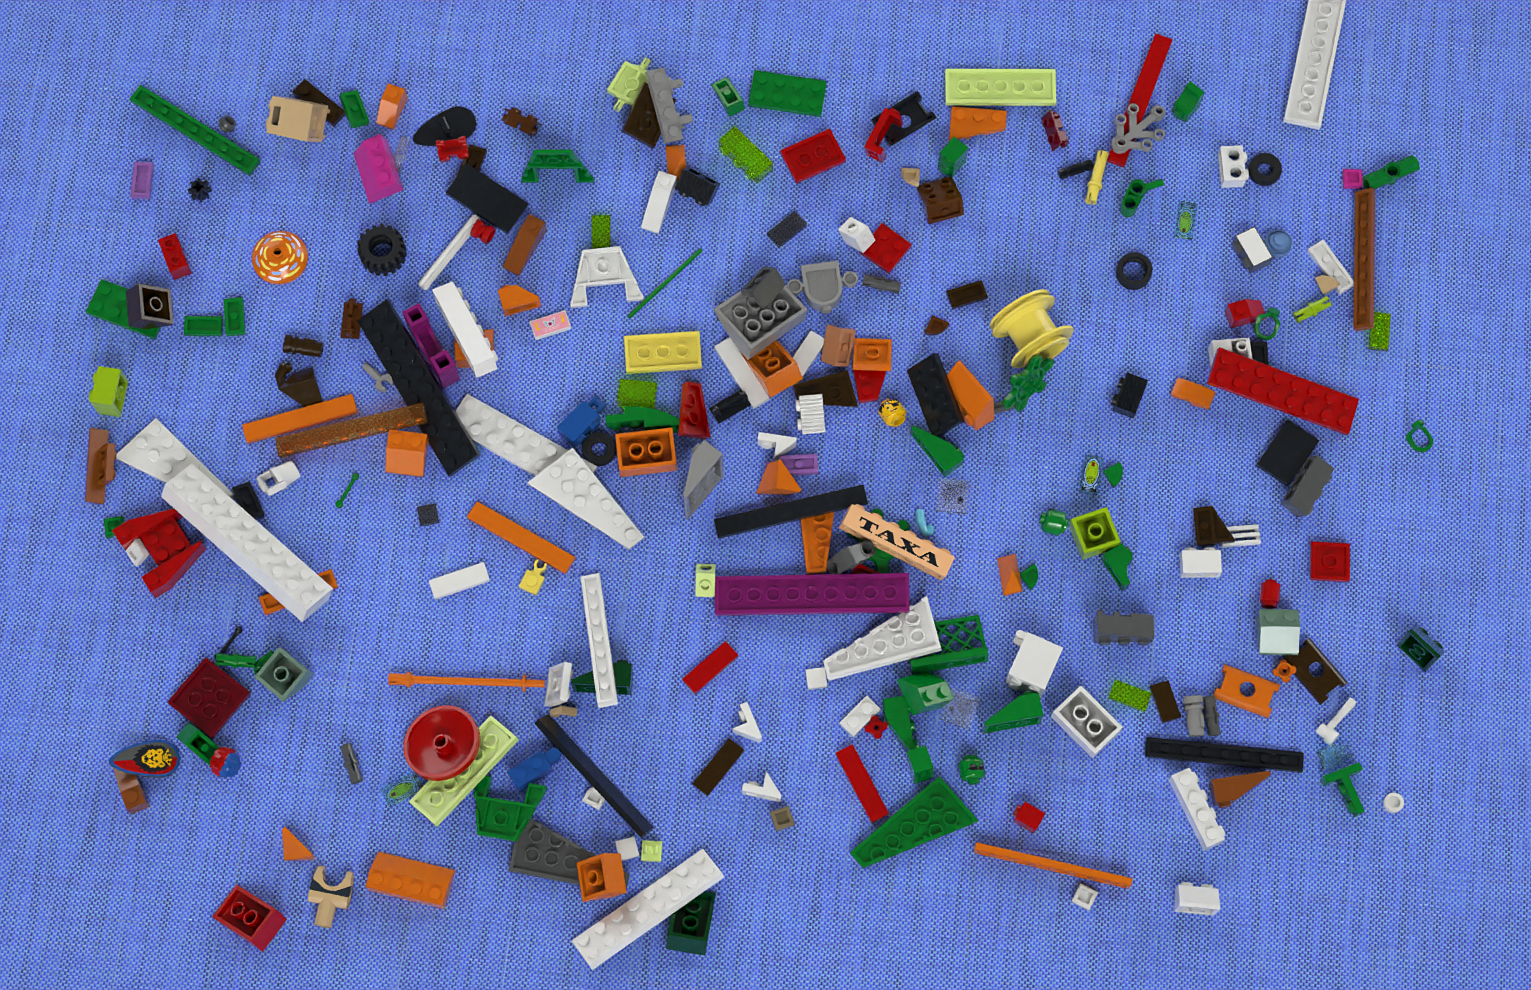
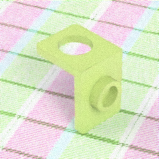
(705, 580)

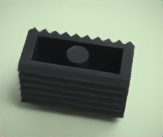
(697, 186)
(1130, 395)

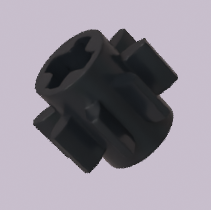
(204, 189)

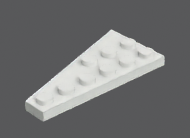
(162, 455)
(581, 493)

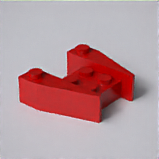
(165, 544)

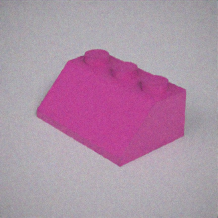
(377, 168)

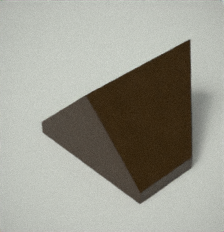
(303, 387)

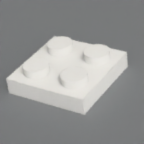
(558, 684)

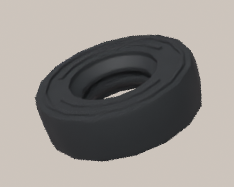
(1265, 180)
(599, 437)

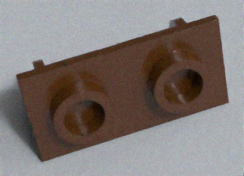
(528, 123)
(351, 314)

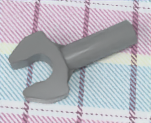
(379, 378)

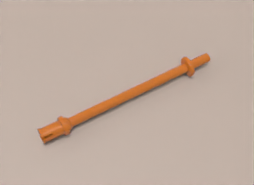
(409, 680)

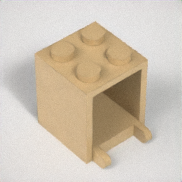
(297, 119)

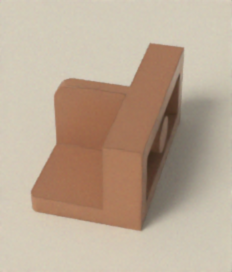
(838, 346)

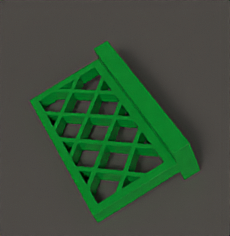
(953, 658)

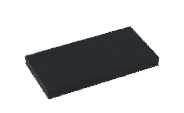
(487, 198)

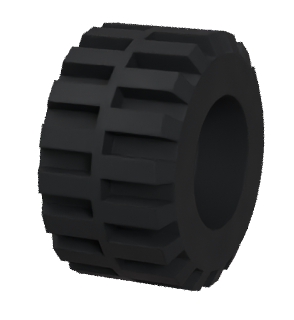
(379, 236)

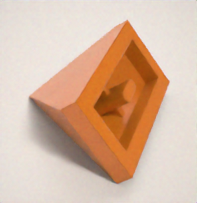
(675, 160)
(1009, 575)
(293, 848)

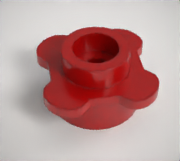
(876, 722)

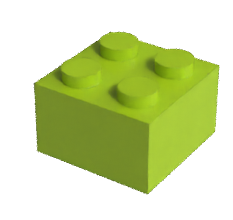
(108, 391)
(1094, 533)

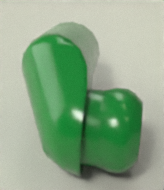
(261, 661)

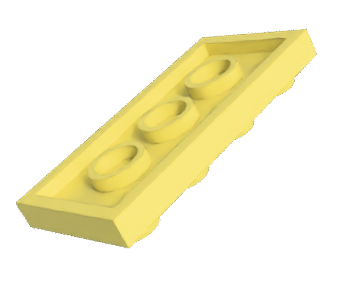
(662, 352)

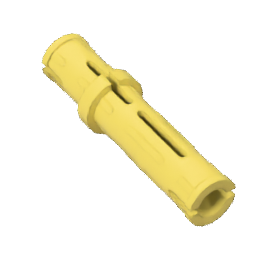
(1094, 184)

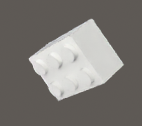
(1086, 722)

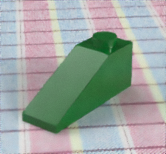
(940, 452)

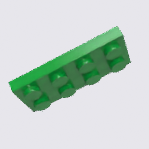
(787, 93)
(110, 305)

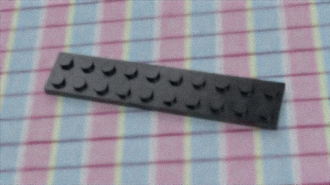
(419, 385)

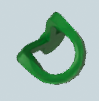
(1274, 313)
(1419, 425)

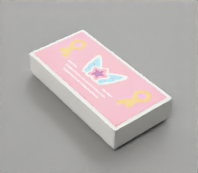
(550, 325)

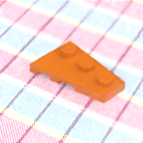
(974, 121)

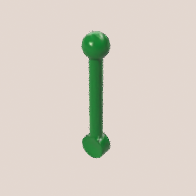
(339, 503)

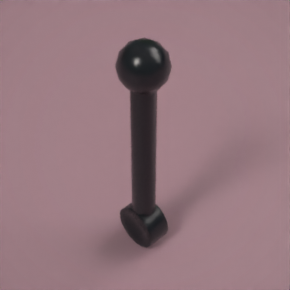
(238, 630)

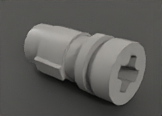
(1194, 716)

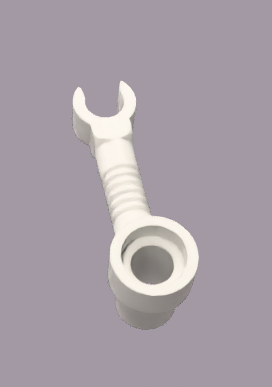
(1327, 731)

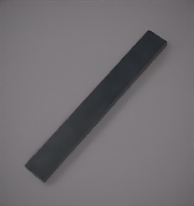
(790, 511)
(1224, 755)
(594, 775)

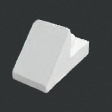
(781, 443)
(749, 729)
(768, 791)

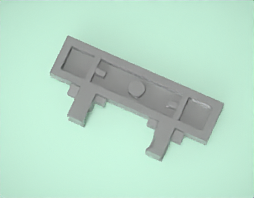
(661, 89)

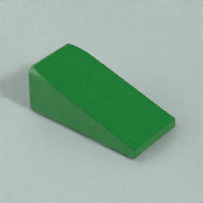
(728, 96)

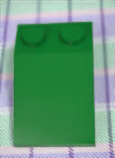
(1021, 712)

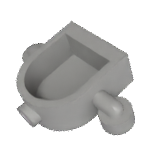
(822, 285)

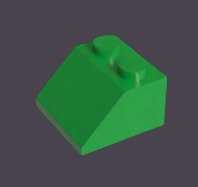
(925, 692)

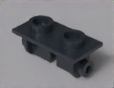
(730, 406)

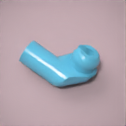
(921, 523)

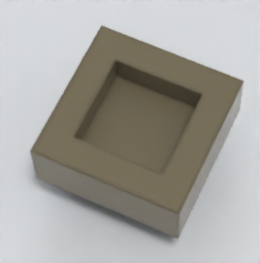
(782, 818)

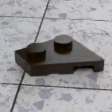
(1210, 527)

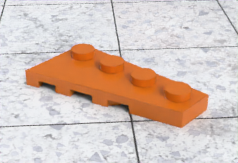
(816, 542)

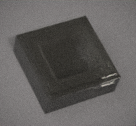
(428, 514)

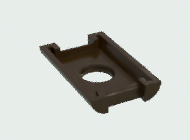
(1316, 686)

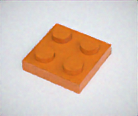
(872, 354)

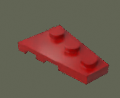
(693, 412)

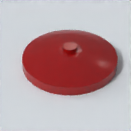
(441, 743)

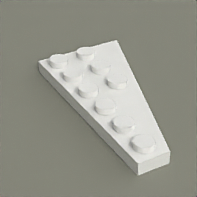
(891, 642)

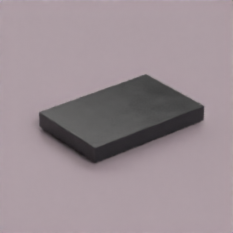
(1287, 453)

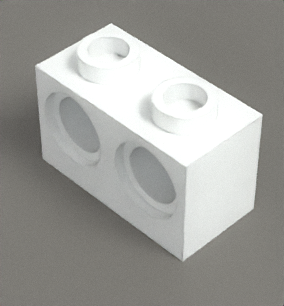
(1229, 166)

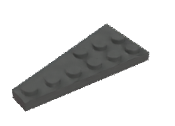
(548, 855)

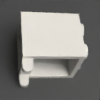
(1033, 663)

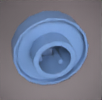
(1278, 243)

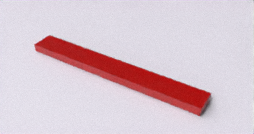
(1144, 89)

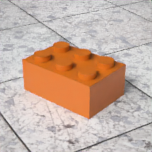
(646, 452)

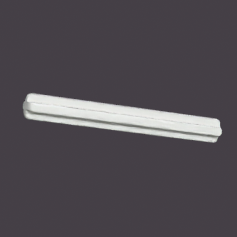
(448, 254)

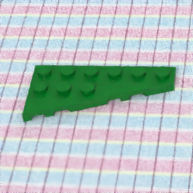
(923, 819)

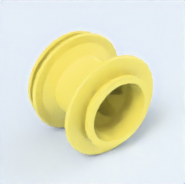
(1031, 328)

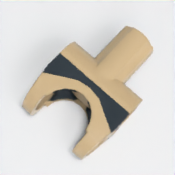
(329, 896)

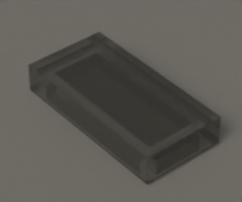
(786, 229)

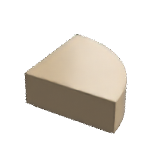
(911, 176)
(1327, 283)
(563, 710)

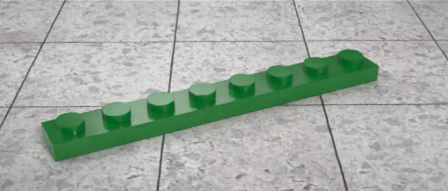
(195, 130)

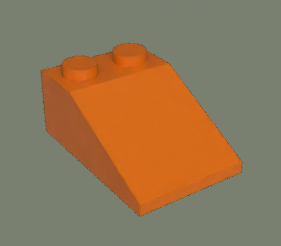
(772, 369)

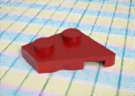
(868, 384)

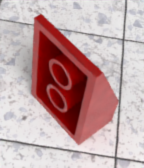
(249, 918)

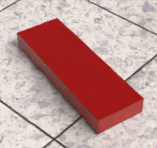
(710, 667)

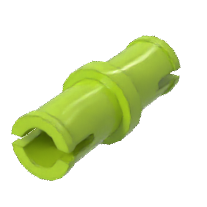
(1312, 309)

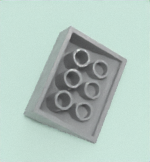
(755, 327)
(702, 477)

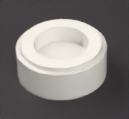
(1393, 802)

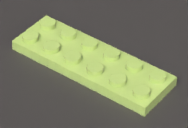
(1000, 87)
(440, 798)

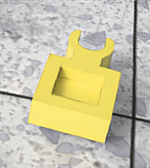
(533, 580)

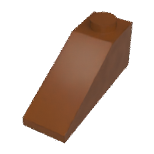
(525, 244)
(1230, 789)
(131, 792)

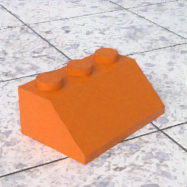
(971, 396)

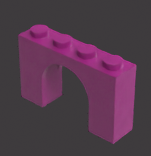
(438, 359)

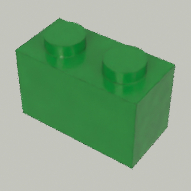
(952, 157)

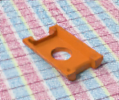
(1231, 694)

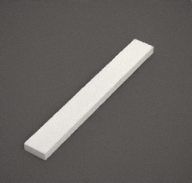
(599, 640)

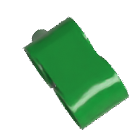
(1135, 198)

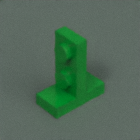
(1346, 787)

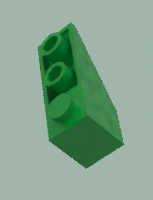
(898, 720)

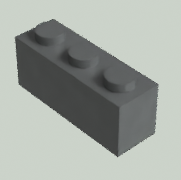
(1307, 486)

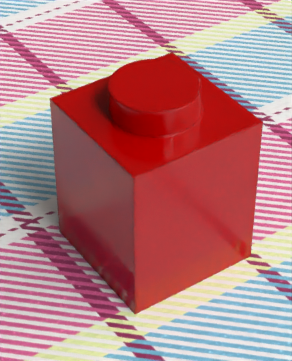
(1028, 817)

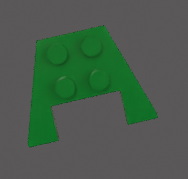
(501, 817)

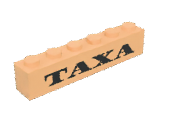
(897, 542)

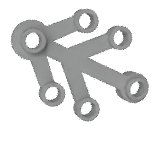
(1136, 131)

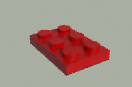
(813, 156)

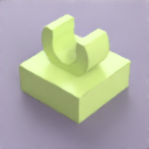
(651, 851)

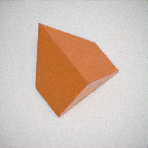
(777, 480)

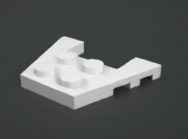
(602, 268)

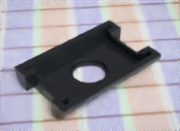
(912, 108)

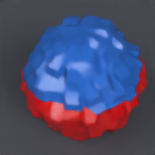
(225, 762)

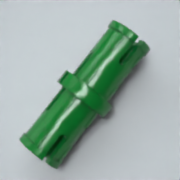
(236, 660)

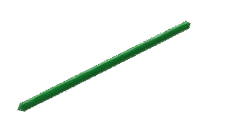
(663, 284)

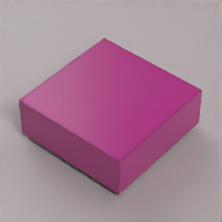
(1352, 178)

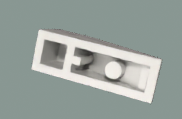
(659, 201)

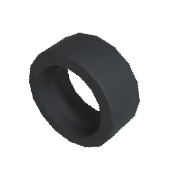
(1134, 257)

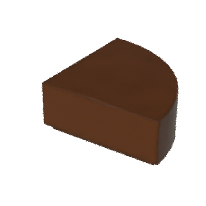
(936, 326)

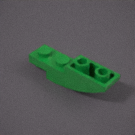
(636, 417)

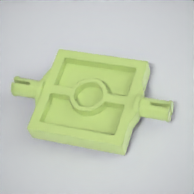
(628, 83)

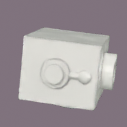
(856, 234)

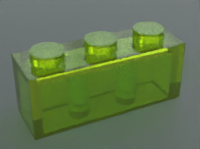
(745, 155)

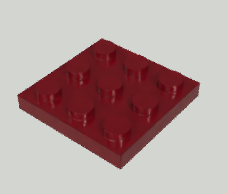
(209, 698)

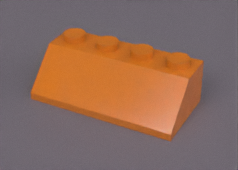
(410, 880)

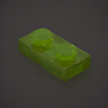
(601, 231)
(1380, 333)
(1129, 696)

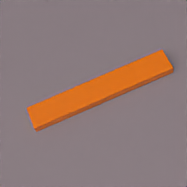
(299, 418)
(521, 538)

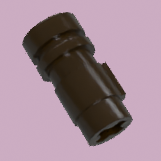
(302, 346)

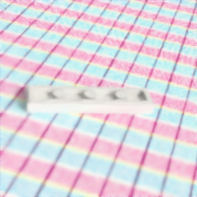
(741, 372)

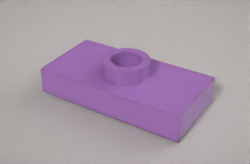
(142, 180)

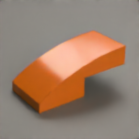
(1193, 393)

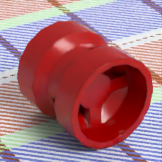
(483, 231)

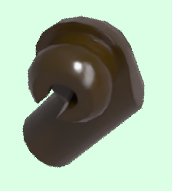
(280, 374)

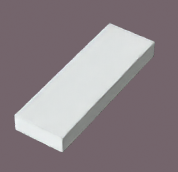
(1331, 265)
(808, 352)
(459, 580)

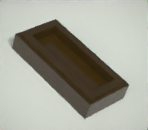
(966, 294)
(1165, 702)

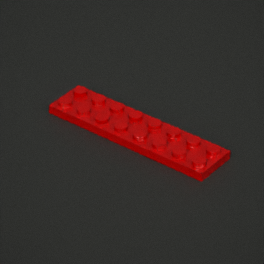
(1282, 391)

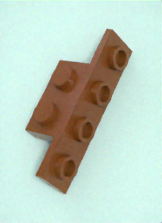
(99, 465)

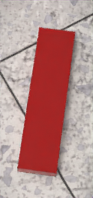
(861, 783)

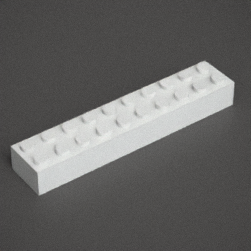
(246, 542)

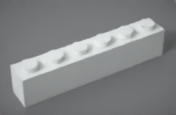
(464, 329)

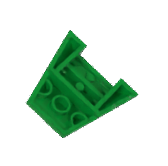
(555, 160)

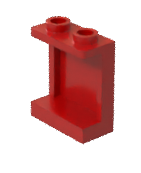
(872, 145)

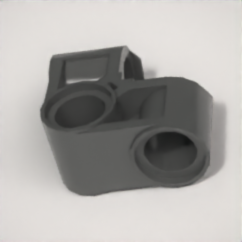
(850, 557)

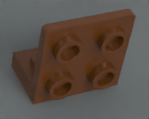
(941, 200)

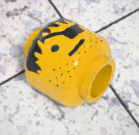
(892, 412)

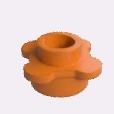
(1279, 671)

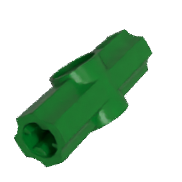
(1400, 169)

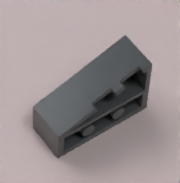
(1123, 628)

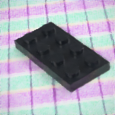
(935, 395)

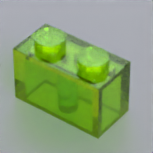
(637, 394)

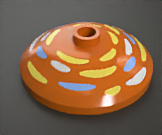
(282, 267)

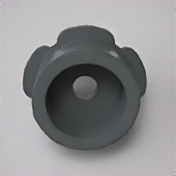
(227, 124)

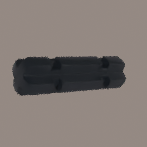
(1075, 169)

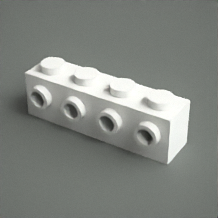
(1196, 809)

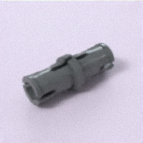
(881, 283)
(1211, 716)
(347, 751)

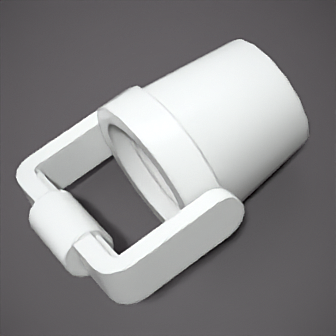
(282, 475)

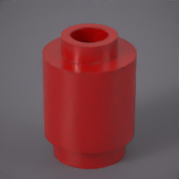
(1269, 594)

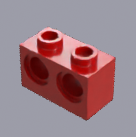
(174, 256)

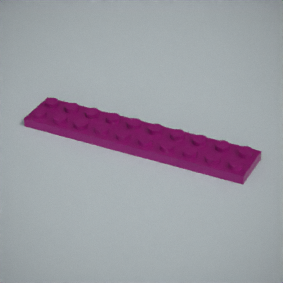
(812, 594)

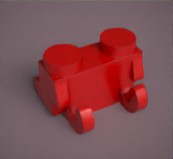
(452, 148)

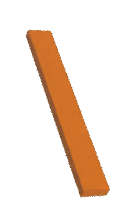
(1052, 865)

